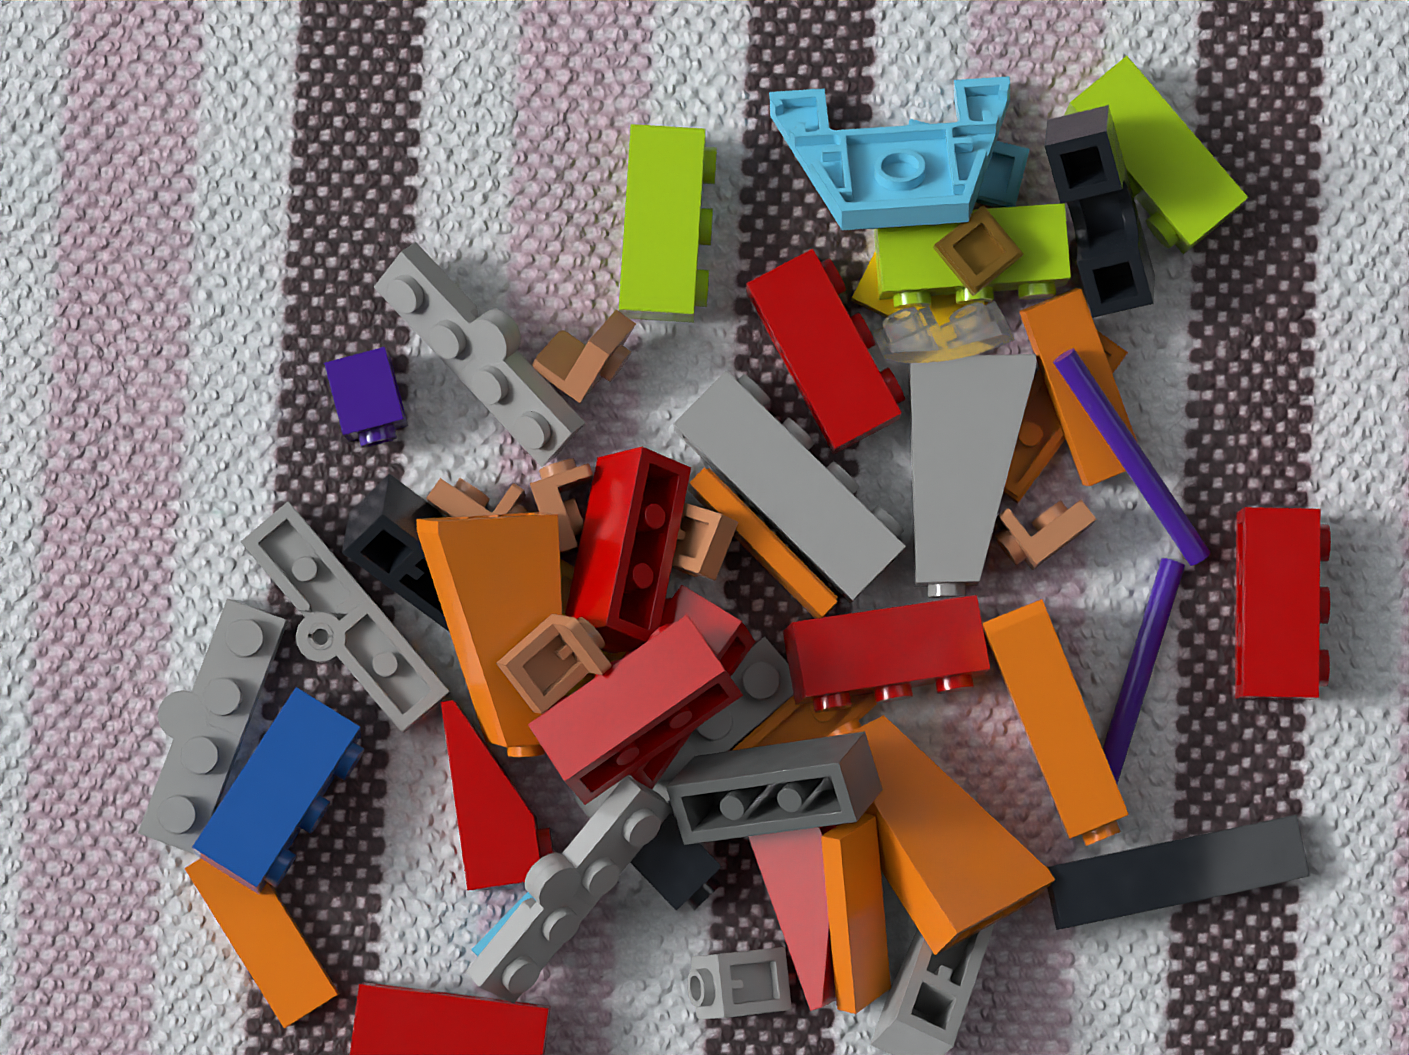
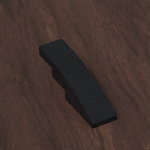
(1177, 872)

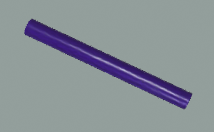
(1131, 457)
(1141, 664)

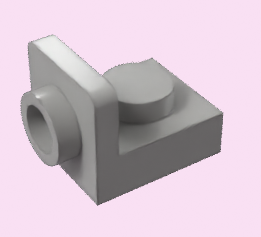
(739, 983)

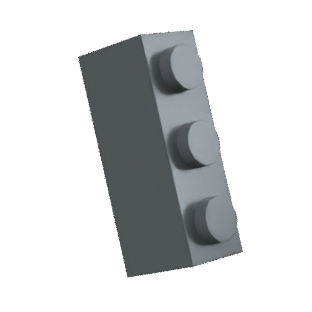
(775, 788)

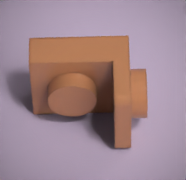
(557, 479)
(469, 501)
(1054, 527)
(702, 541)

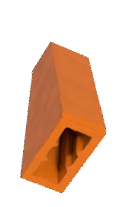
(495, 587)
(1056, 722)
(942, 848)

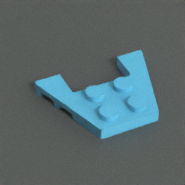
(896, 171)

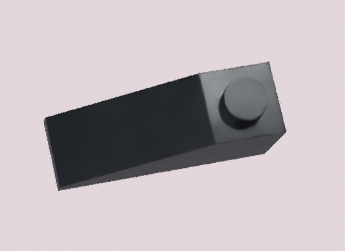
(386, 543)

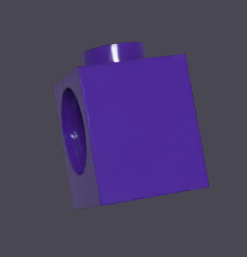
(367, 397)

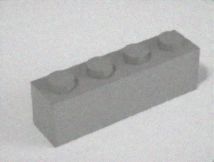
(789, 486)

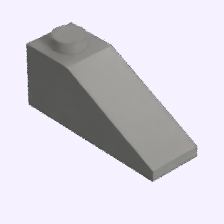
(930, 997)

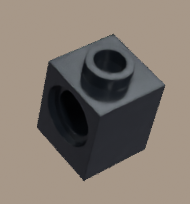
(676, 869)

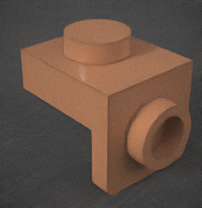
(578, 366)
(554, 660)

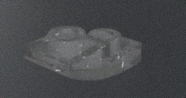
(917, 338)

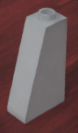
(961, 453)

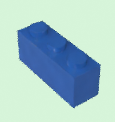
(280, 792)

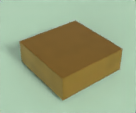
(978, 250)

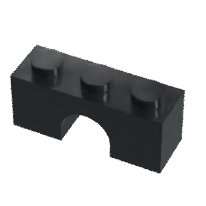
(1103, 211)

